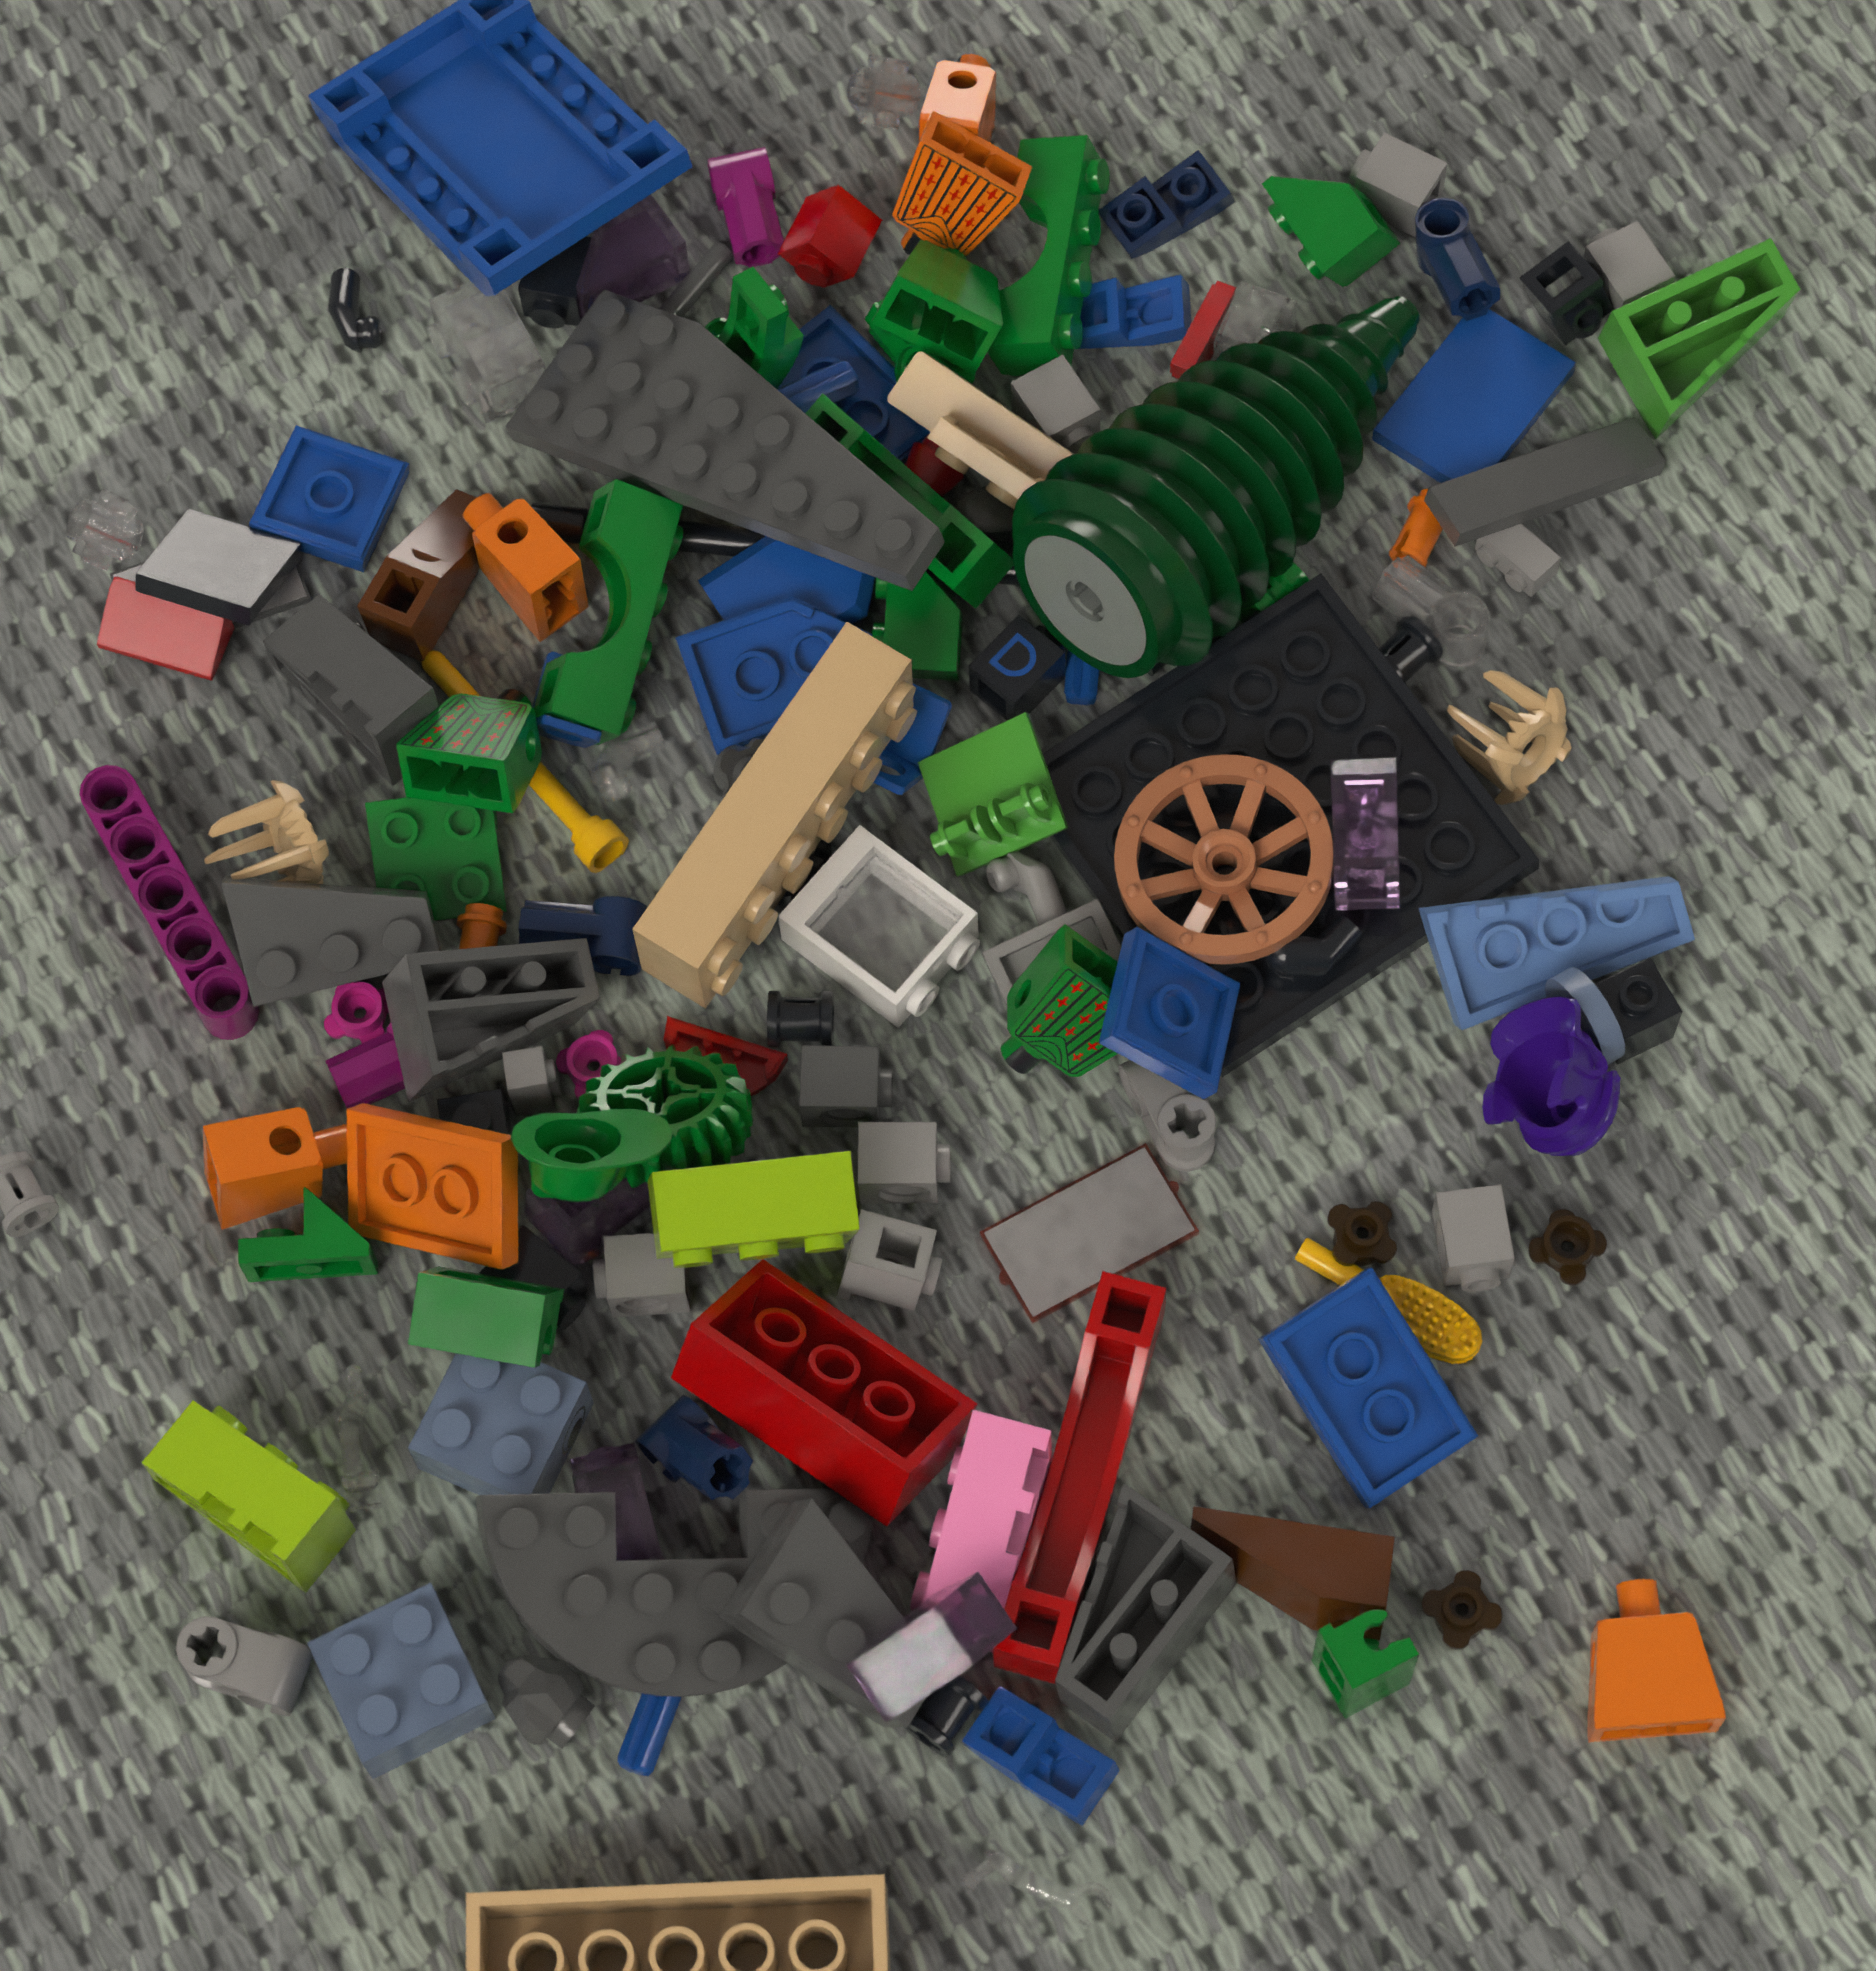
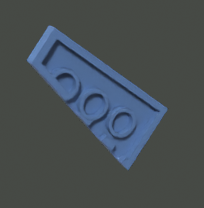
(1506, 948)

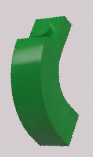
(761, 327)

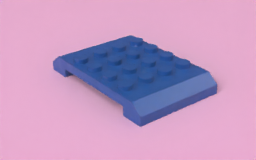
(495, 138)

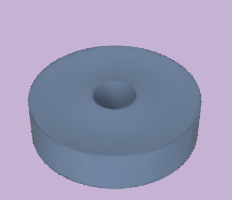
(1596, 1014)

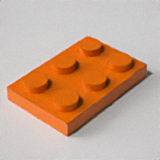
(432, 1185)

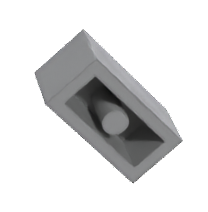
(1520, 557)
(531, 1080)

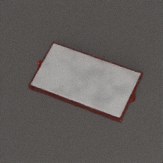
(1093, 1225)

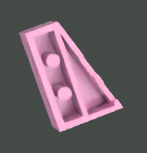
(990, 1506)

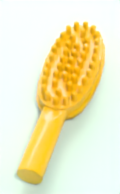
(1436, 1321)

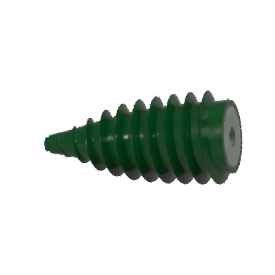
(1202, 492)

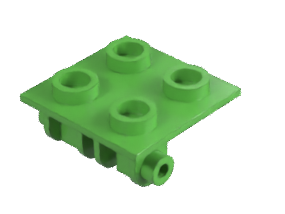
(991, 795)

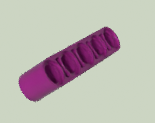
(161, 876)

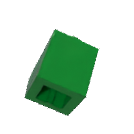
(1334, 223)
(922, 627)

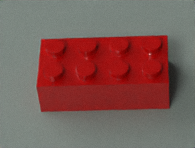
(823, 1391)

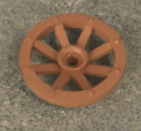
(1222, 848)

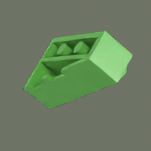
(1695, 330)

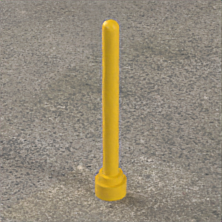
(595, 840)

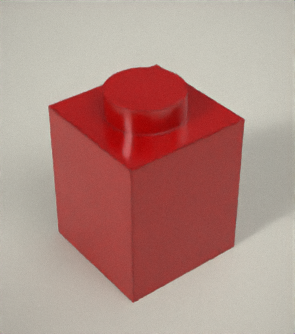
(829, 237)

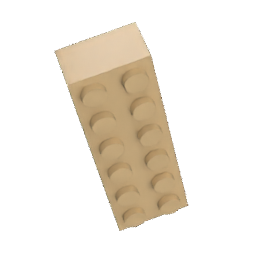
(776, 817)
(684, 1927)

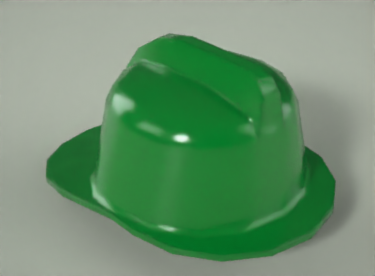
(587, 1152)

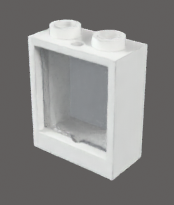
(880, 927)

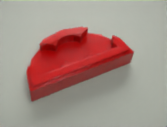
(1199, 339)
(754, 1062)

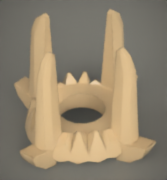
(1503, 759)
(285, 829)

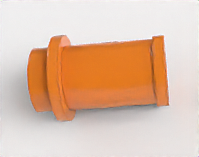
(1418, 532)
(480, 926)

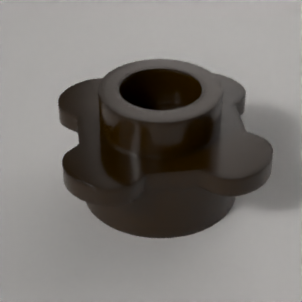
(1568, 1228)
(1350, 1248)
(1459, 1629)

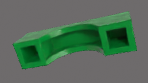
(1046, 303)
(630, 541)
(968, 558)

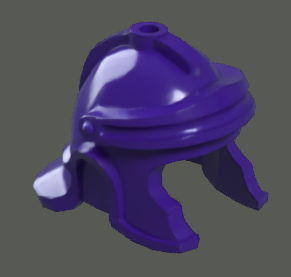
(1551, 1079)

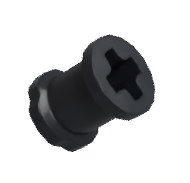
(1411, 647)
(800, 1019)
(945, 1713)

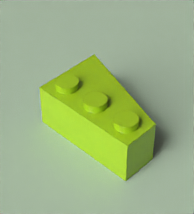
(754, 1208)
(251, 1493)

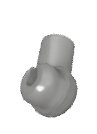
(1028, 878)

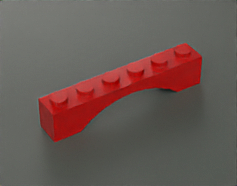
(1081, 1475)

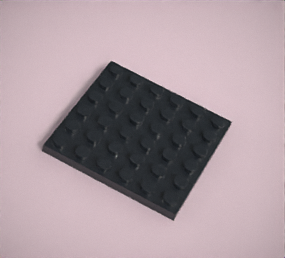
(1297, 693)

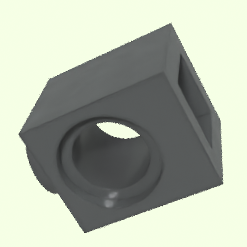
(843, 1085)

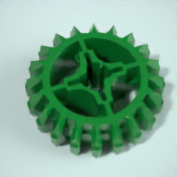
(691, 1091)

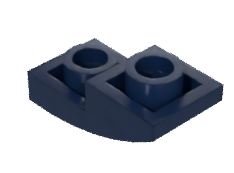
(1160, 211)

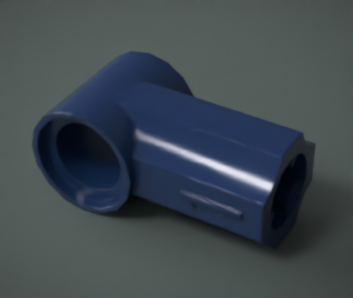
(1454, 258)
(604, 924)
(696, 1451)

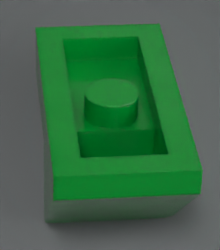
(323, 1251)

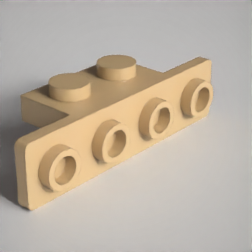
(975, 429)

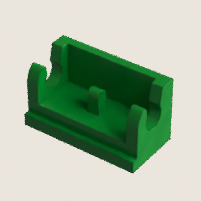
(484, 1316)
(1357, 1668)

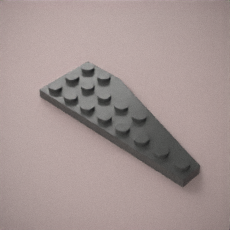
(699, 426)

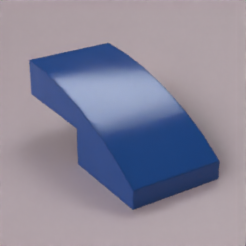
(1137, 314)
(1040, 1755)

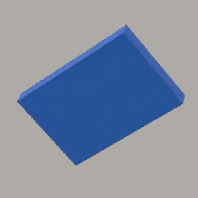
(832, 339)
(1473, 398)
(1368, 1387)

